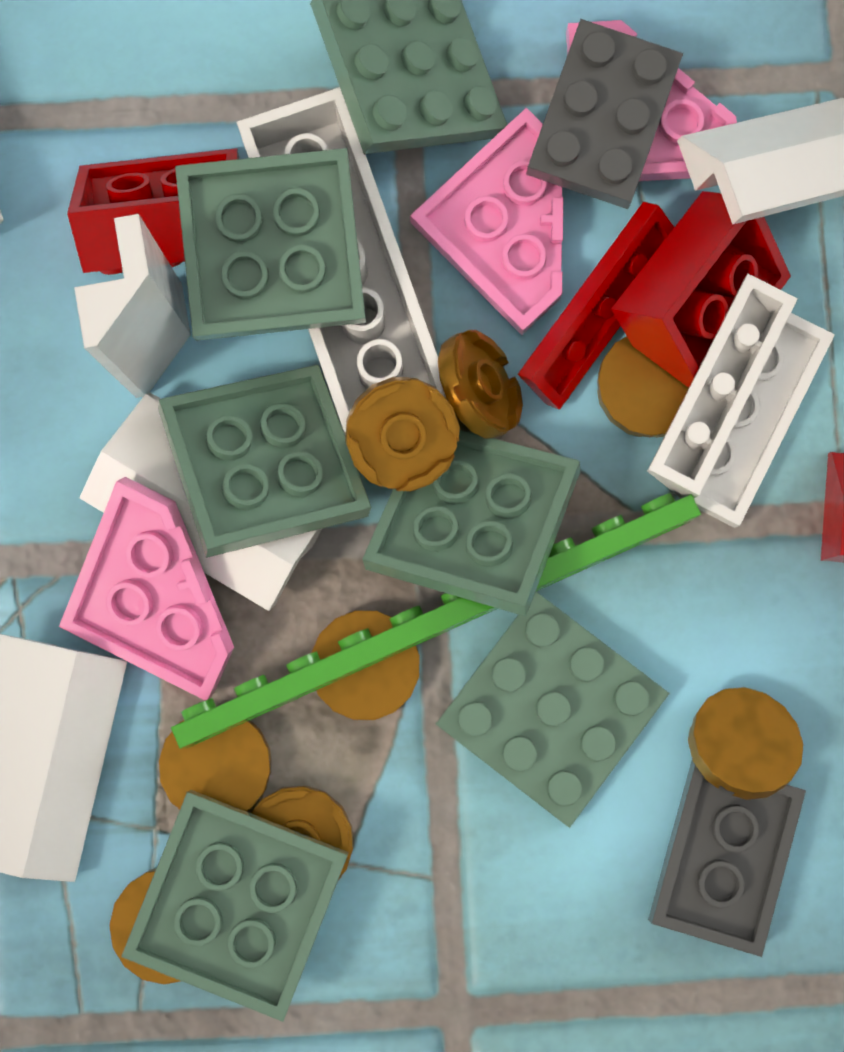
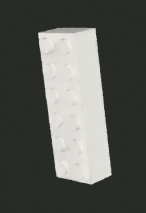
(395, 332)

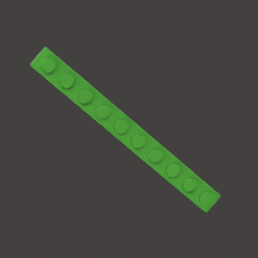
(414, 627)

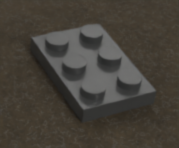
(604, 114)
(725, 864)

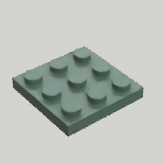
(409, 72)
(270, 244)
(262, 460)
(479, 525)
(552, 709)
(235, 905)

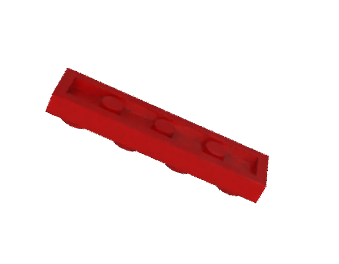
(588, 319)

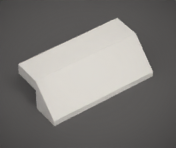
(771, 160)
(139, 320)
(740, 402)
(144, 455)
(52, 752)

